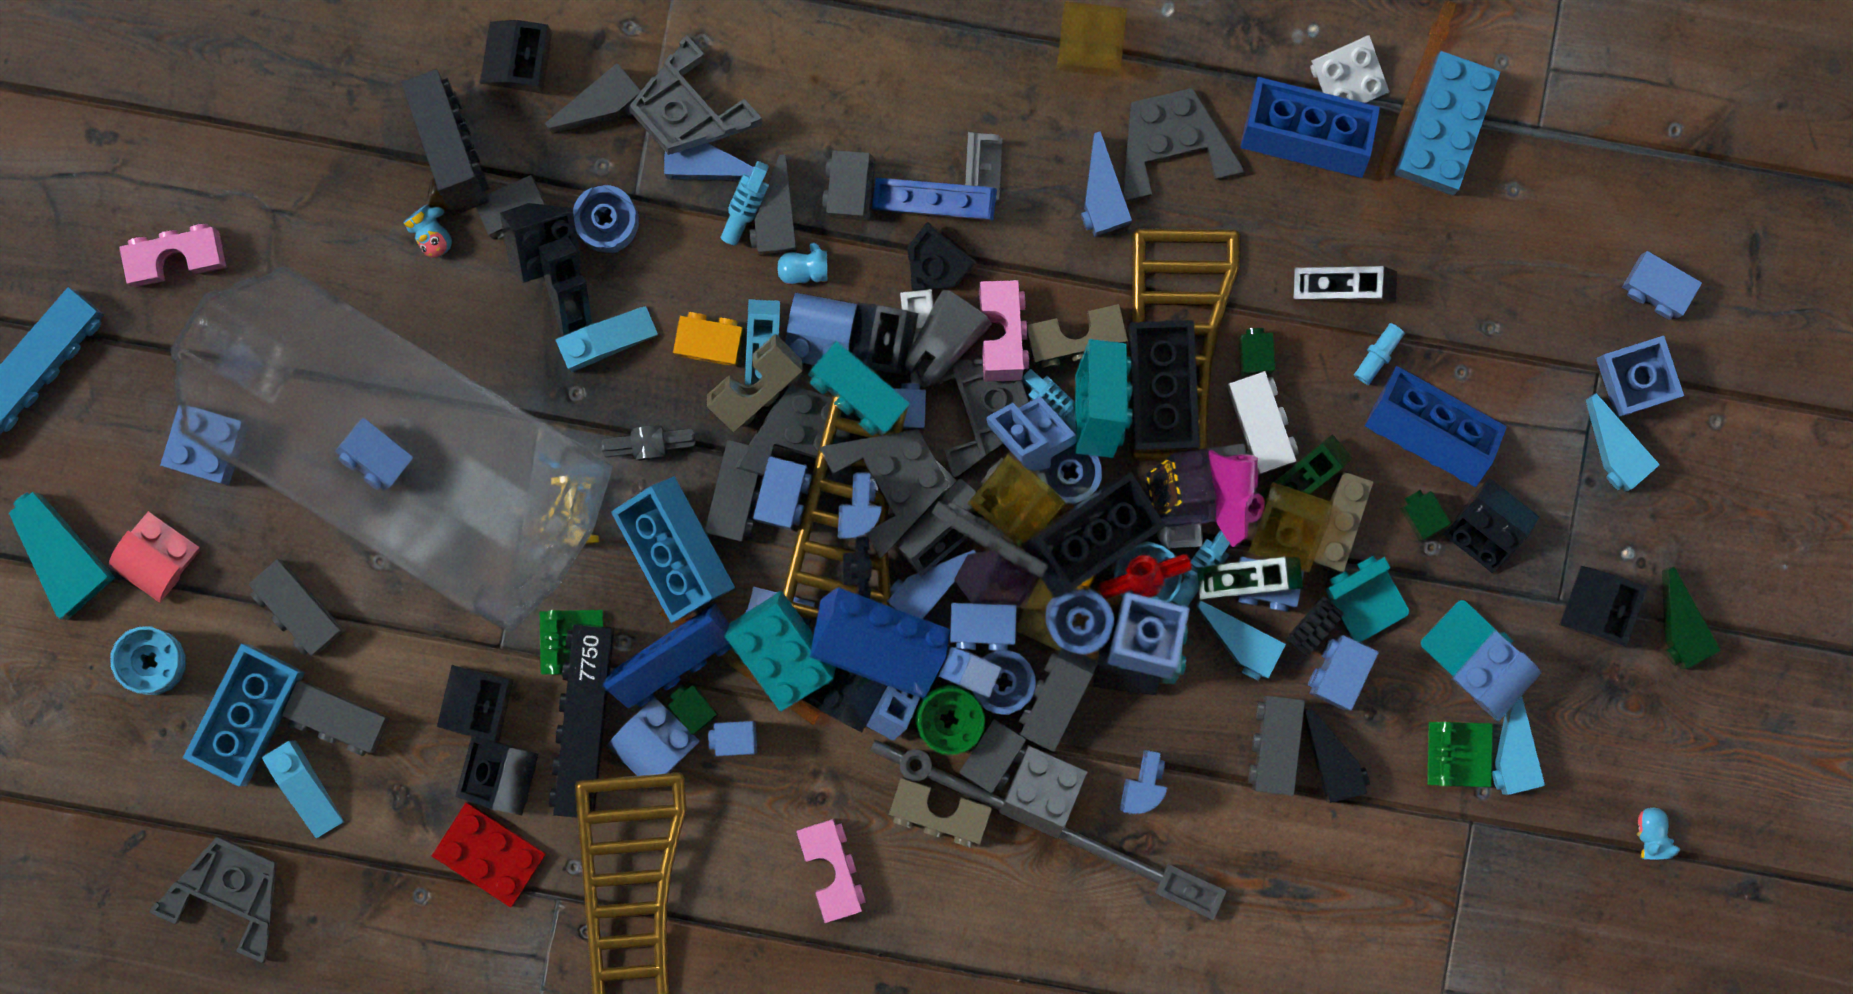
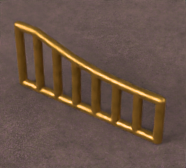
(1218, 299)
(811, 514)
(661, 876)

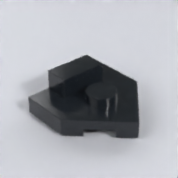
(937, 260)
(858, 567)

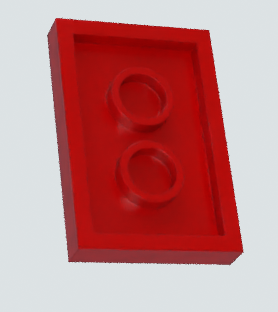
(489, 854)

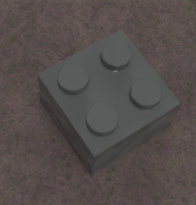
(1043, 792)

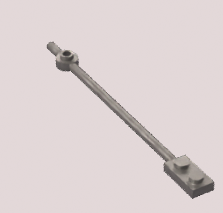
(1172, 883)

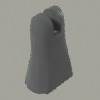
(946, 335)

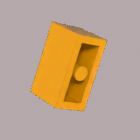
(708, 340)

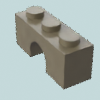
(1050, 345)
(738, 403)
(1347, 510)
(965, 823)

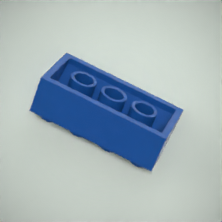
(1310, 127)
(1436, 426)
(879, 642)
(669, 657)

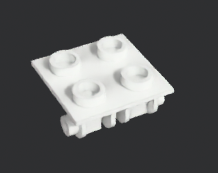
(1351, 72)

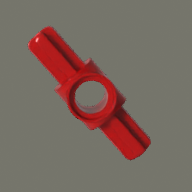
(1145, 576)

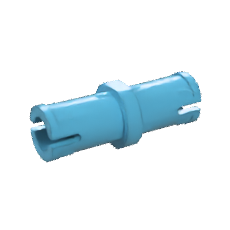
(1379, 354)

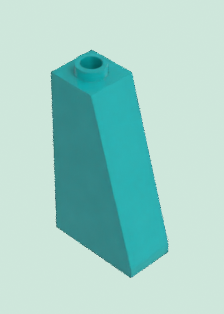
(59, 556)

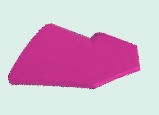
(1235, 497)

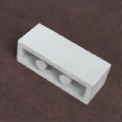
(1262, 422)

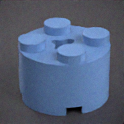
(602, 201)
(1074, 490)
(1096, 624)
(1022, 687)

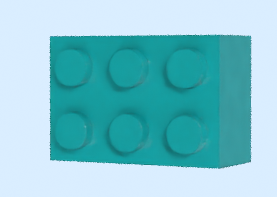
(857, 390)
(1102, 398)
(777, 651)

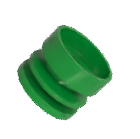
(958, 735)

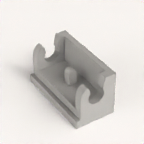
(984, 160)

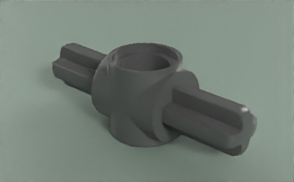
(648, 443)

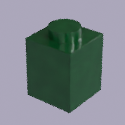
(1256, 352)
(1424, 514)
(692, 708)

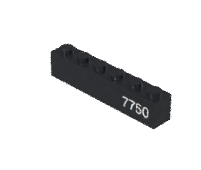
(583, 715)

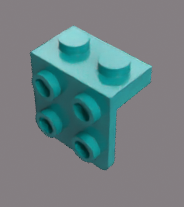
(1367, 599)
(1457, 637)

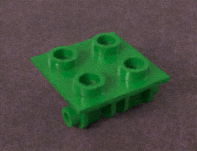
(553, 635)
(1459, 754)

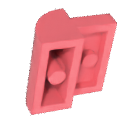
(153, 556)

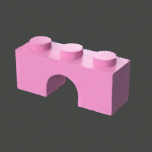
(145, 259)
(1002, 305)
(825, 842)

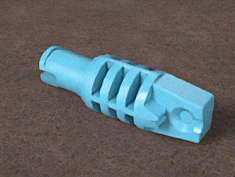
(745, 203)
(1053, 395)
(1209, 554)

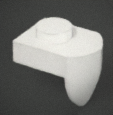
(1181, 536)

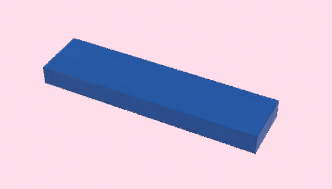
(934, 199)

